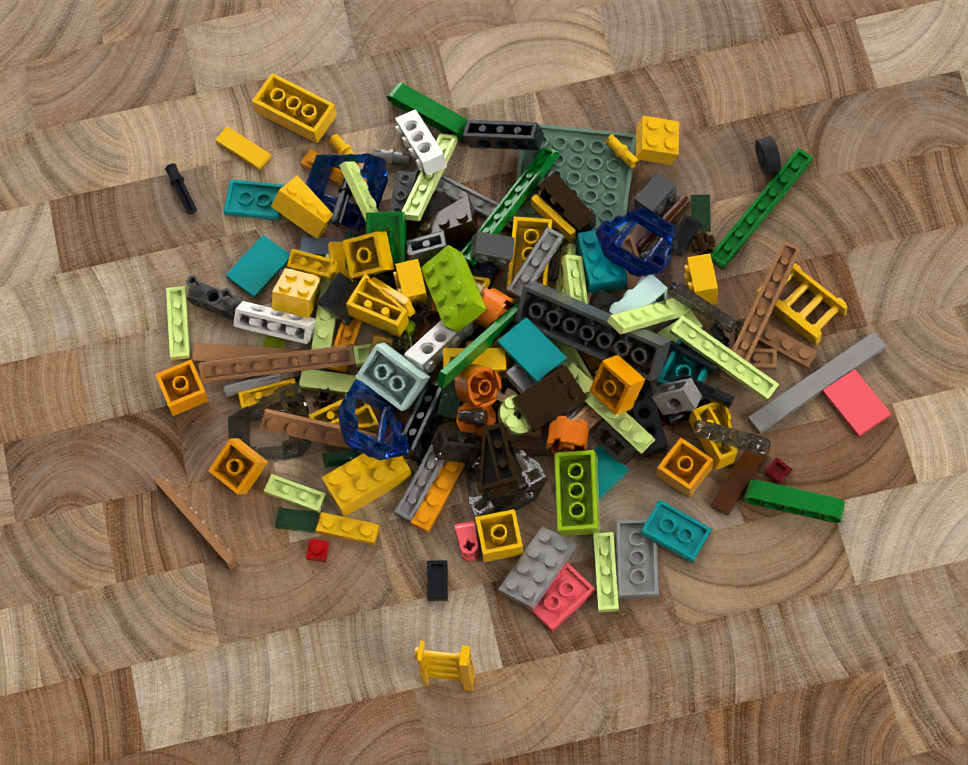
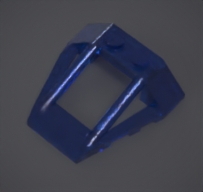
(373, 170)
(612, 238)
(393, 446)

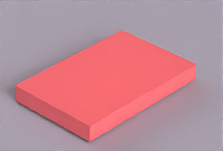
(856, 403)
(563, 597)

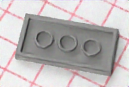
(636, 561)

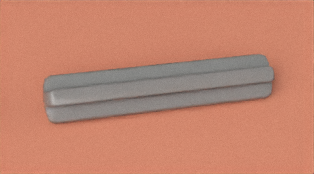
(233, 389)

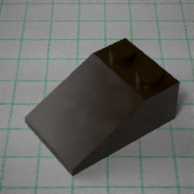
(550, 398)

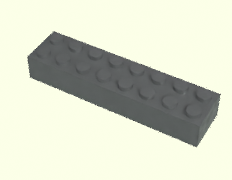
(589, 331)

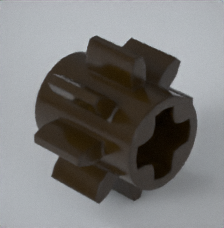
(703, 243)
(323, 394)

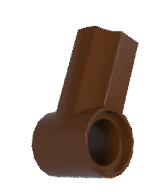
(425, 326)

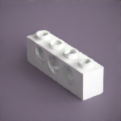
(420, 143)
(274, 322)
(429, 349)

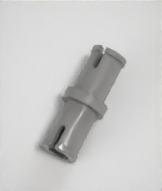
(393, 156)

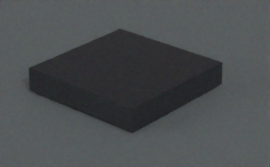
(336, 297)

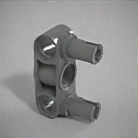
(203, 295)

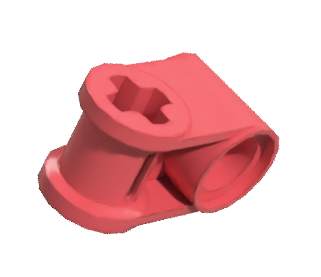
(467, 538)

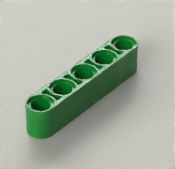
(428, 109)
(794, 501)

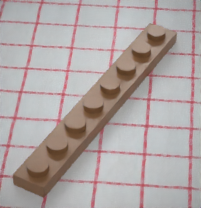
(764, 304)
(277, 363)

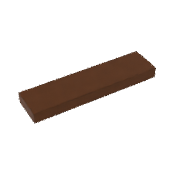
(737, 481)

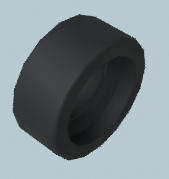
(768, 155)

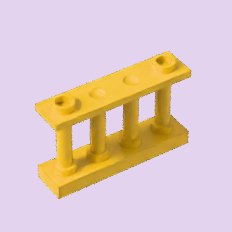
(798, 320)
(446, 665)

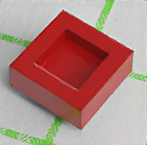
(317, 550)

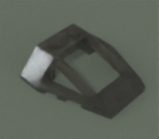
(293, 401)
(531, 482)

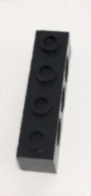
(503, 135)
(423, 422)
(651, 423)

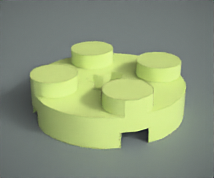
(511, 422)

